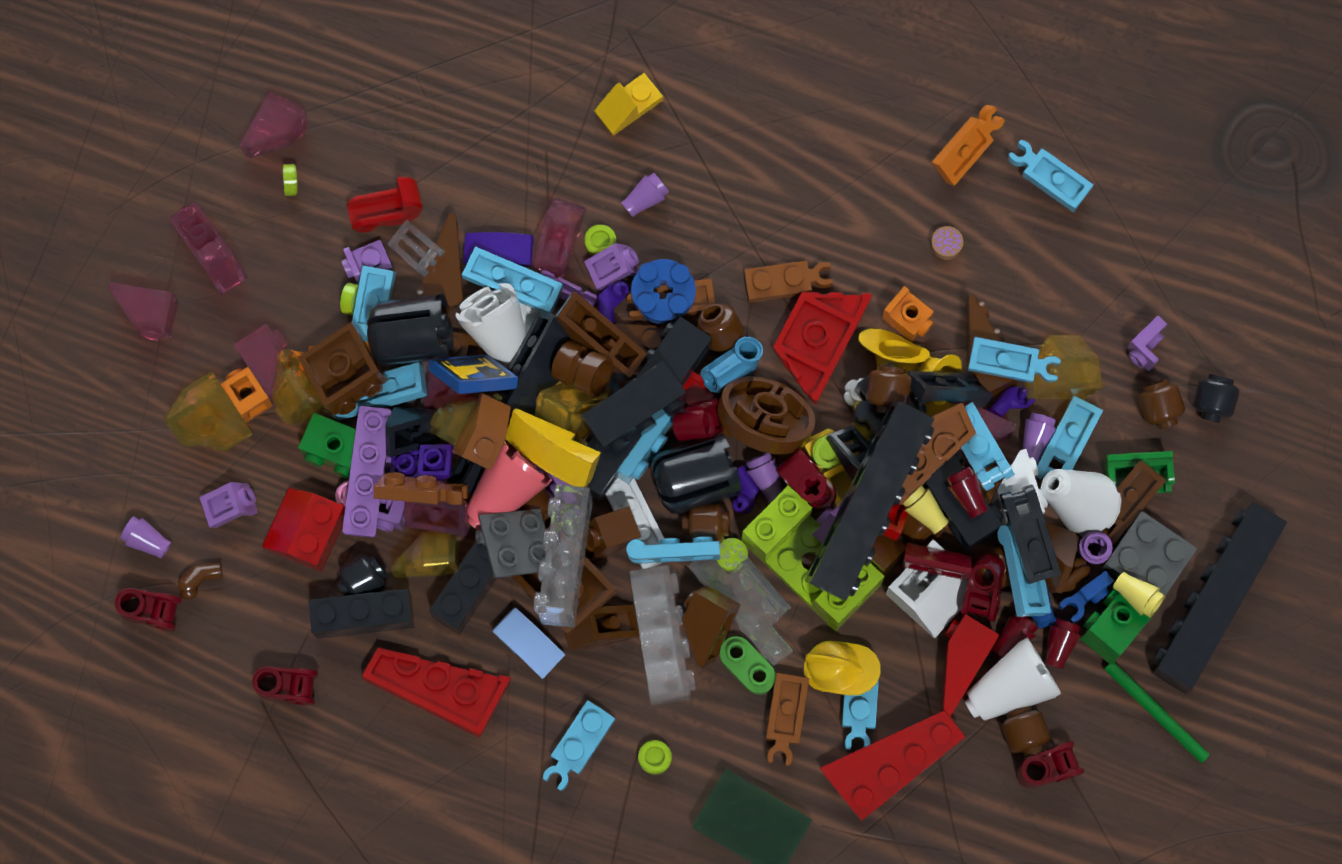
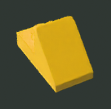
(627, 103)

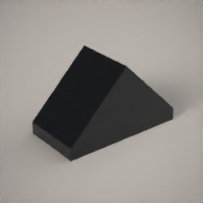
(408, 430)

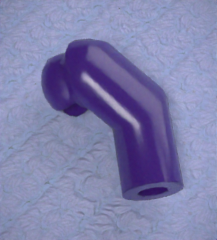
(610, 298)
(1010, 399)
(748, 495)

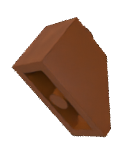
(484, 432)

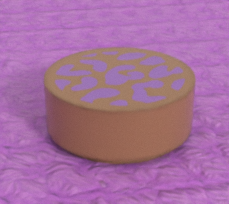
(946, 242)

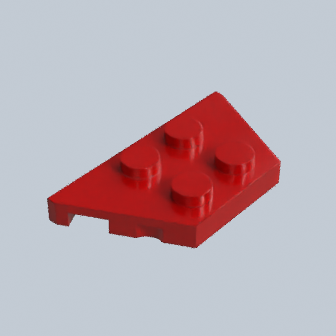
(818, 337)

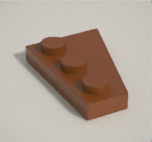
(950, 433)

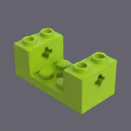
(781, 540)

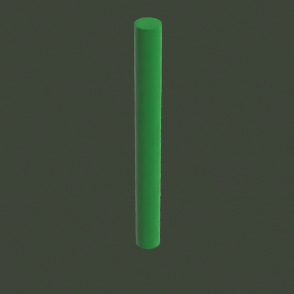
(1157, 712)

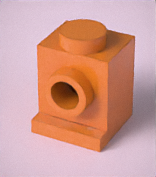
(909, 327)
(252, 405)

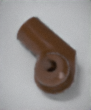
(1079, 574)
(195, 576)

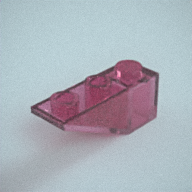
(208, 248)

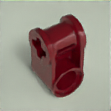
(697, 421)
(805, 477)
(984, 594)
(155, 608)
(288, 685)
(1055, 766)

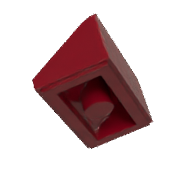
(936, 561)

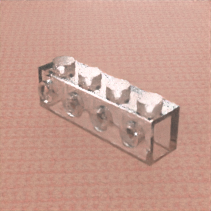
(564, 556)
(660, 635)

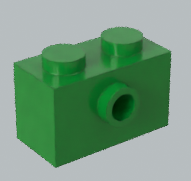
(328, 444)
(1114, 628)

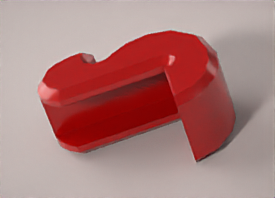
(386, 207)

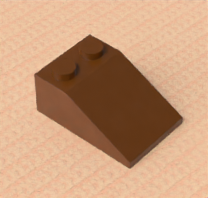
(593, 594)

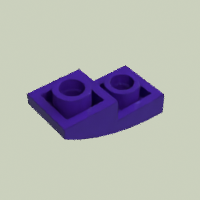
(509, 246)
(429, 460)

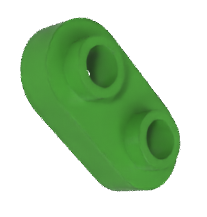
(747, 665)

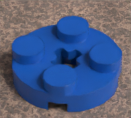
(652, 276)

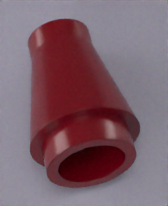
(967, 491)
(1013, 632)
(1061, 642)

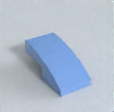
(528, 642)

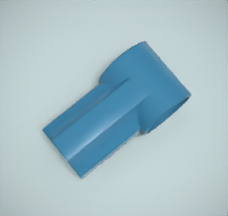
(733, 365)

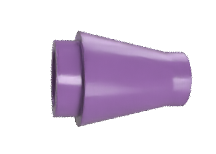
(645, 195)
(1037, 434)
(764, 474)
(143, 537)
(1100, 542)

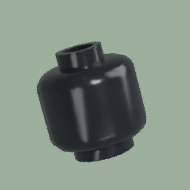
(1216, 398)
(361, 576)

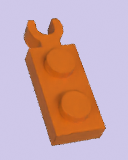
(967, 145)

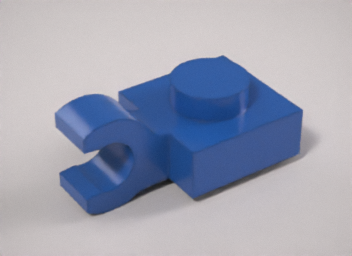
(1093, 591)

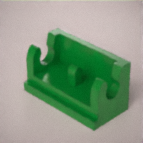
(1120, 465)

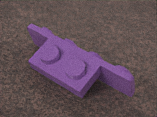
(367, 467)

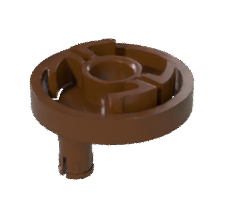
(763, 415)

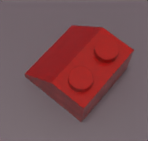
(305, 528)

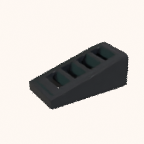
(845, 453)

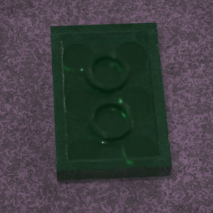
(751, 822)

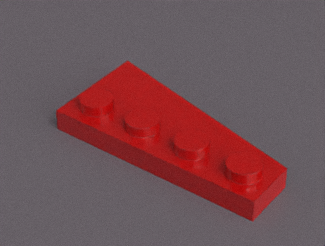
(445, 691)
(886, 766)

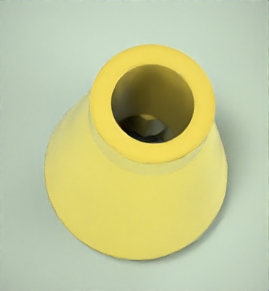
(925, 509)
(1139, 594)

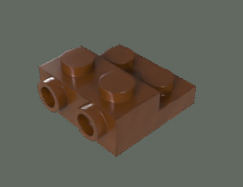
(343, 370)

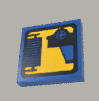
(473, 374)

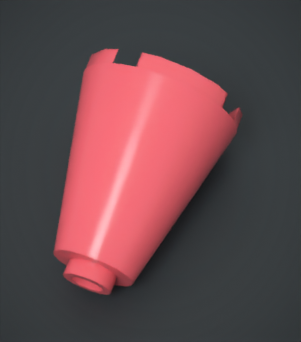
(506, 485)

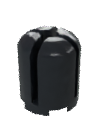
(410, 330)
(695, 474)

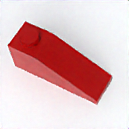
(963, 657)

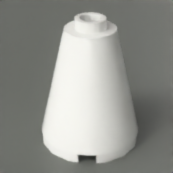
(494, 322)
(1082, 499)
(1012, 684)

